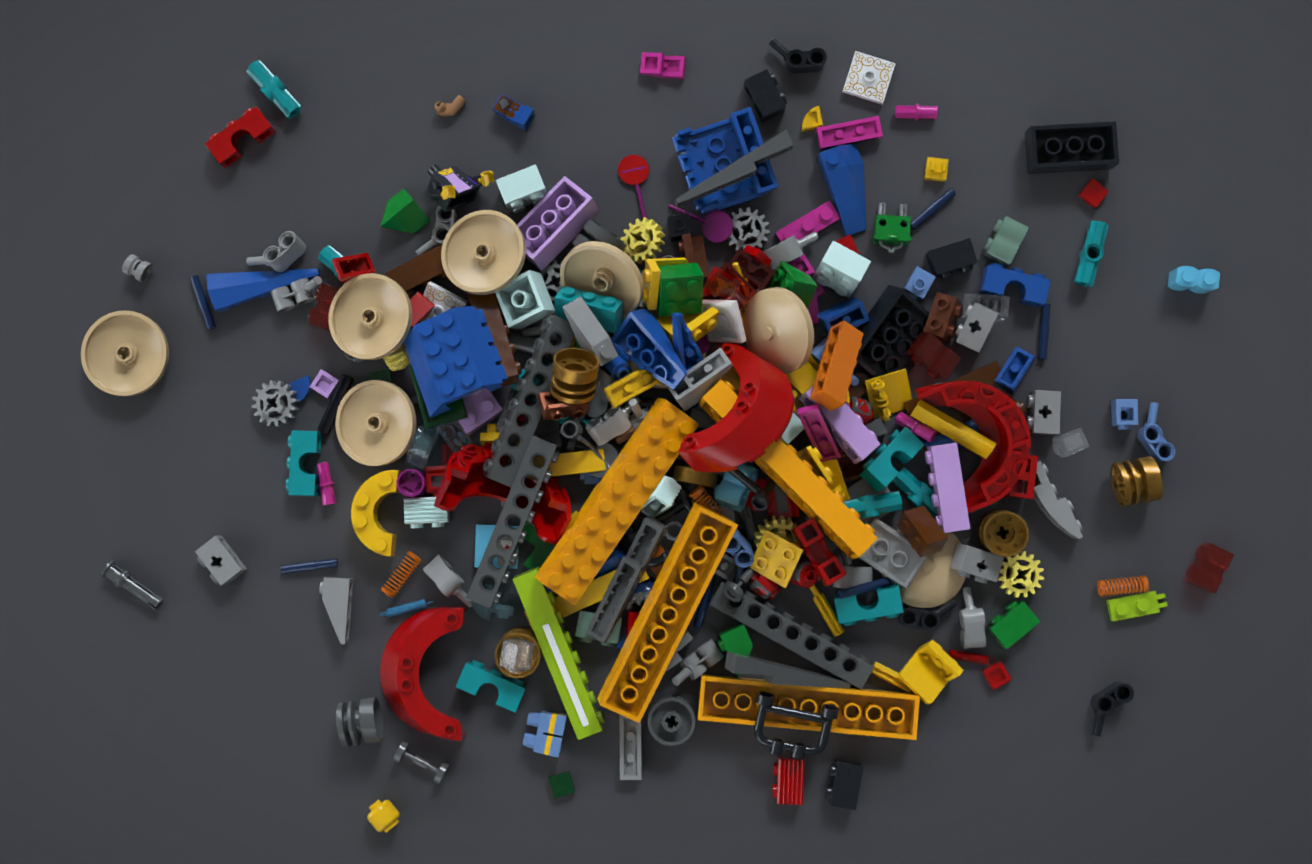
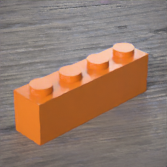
(837, 366)

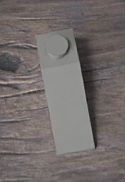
(589, 331)
(701, 379)
(337, 598)

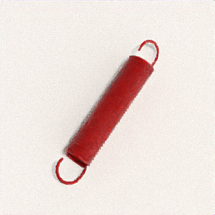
(969, 657)

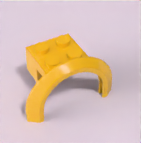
(803, 380)

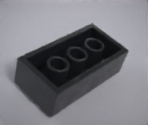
(1071, 147)

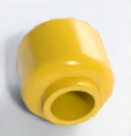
(383, 815)

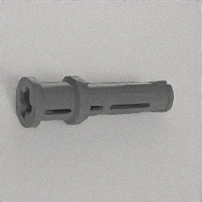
(124, 580)

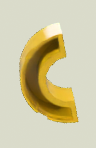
(365, 512)

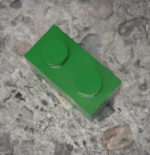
(1012, 623)

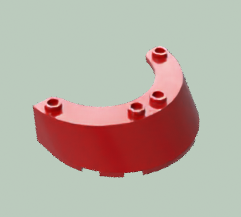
(997, 420)
(751, 424)
(465, 479)
(401, 670)

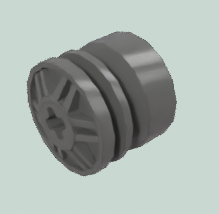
(355, 722)

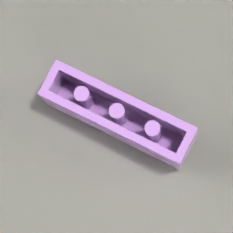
(847, 429)
(948, 487)

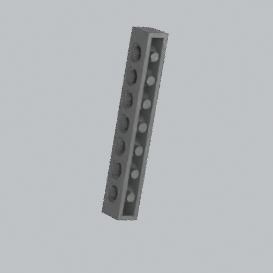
(532, 413)
(478, 591)
(856, 676)

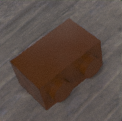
(922, 531)

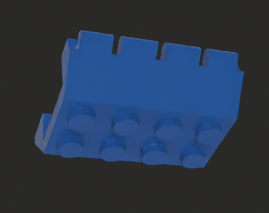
(715, 148)
(453, 357)

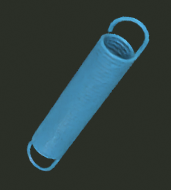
(409, 607)

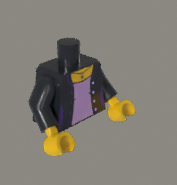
(455, 188)

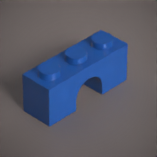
(1033, 287)

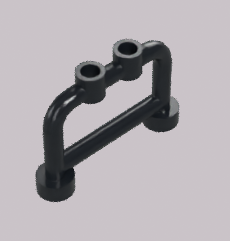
(761, 496)
(683, 502)
(798, 749)

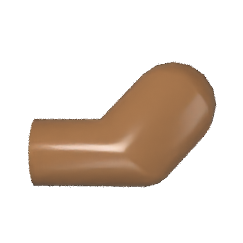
(450, 109)

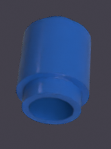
(618, 367)

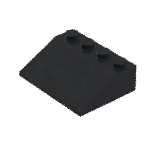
(889, 334)

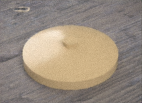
(483, 252)
(604, 271)
(370, 316)
(779, 328)
(124, 353)
(375, 423)
(935, 580)

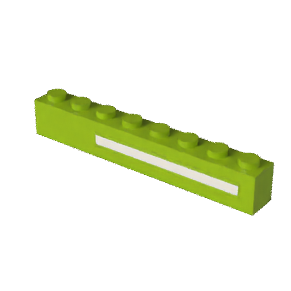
(559, 654)

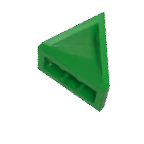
(404, 214)

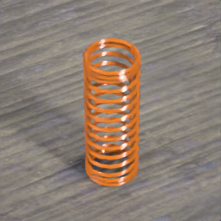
(697, 492)
(1144, 586)
(392, 594)

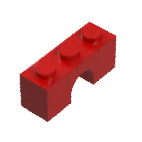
(224, 144)
(816, 550)

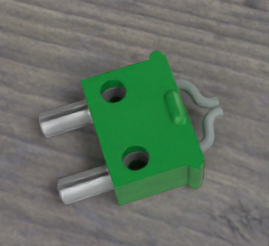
(892, 231)

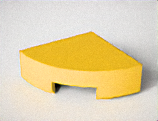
(812, 119)

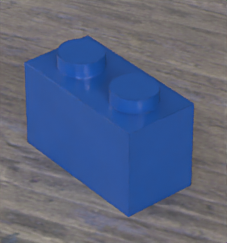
(850, 310)

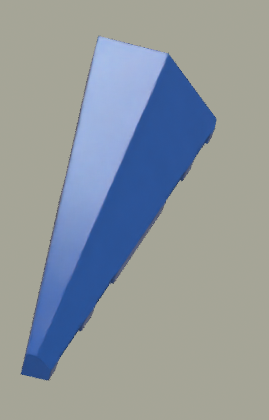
(233, 289)
(684, 346)

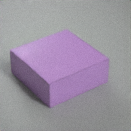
(324, 383)

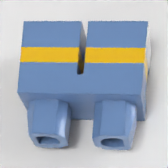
(548, 725)

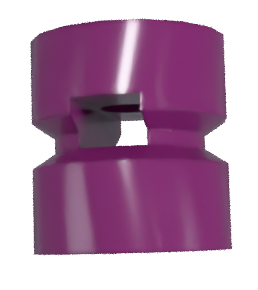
(412, 483)

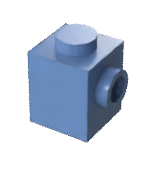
(919, 283)

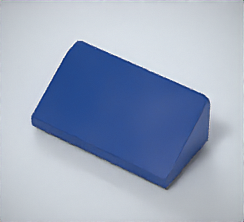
(1015, 370)

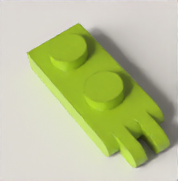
(1135, 605)

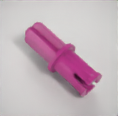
(916, 112)
(916, 427)
(326, 484)

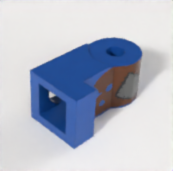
(514, 112)

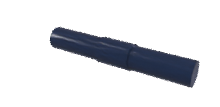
(933, 208)
(202, 302)
(1044, 332)
(309, 566)
(863, 588)
(703, 605)

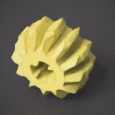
(398, 359)

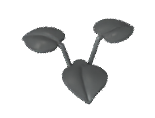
(550, 429)

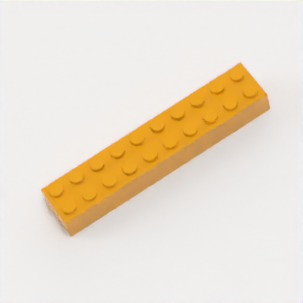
(800, 483)
(616, 501)
(667, 612)
(860, 712)

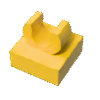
(936, 169)
(490, 436)

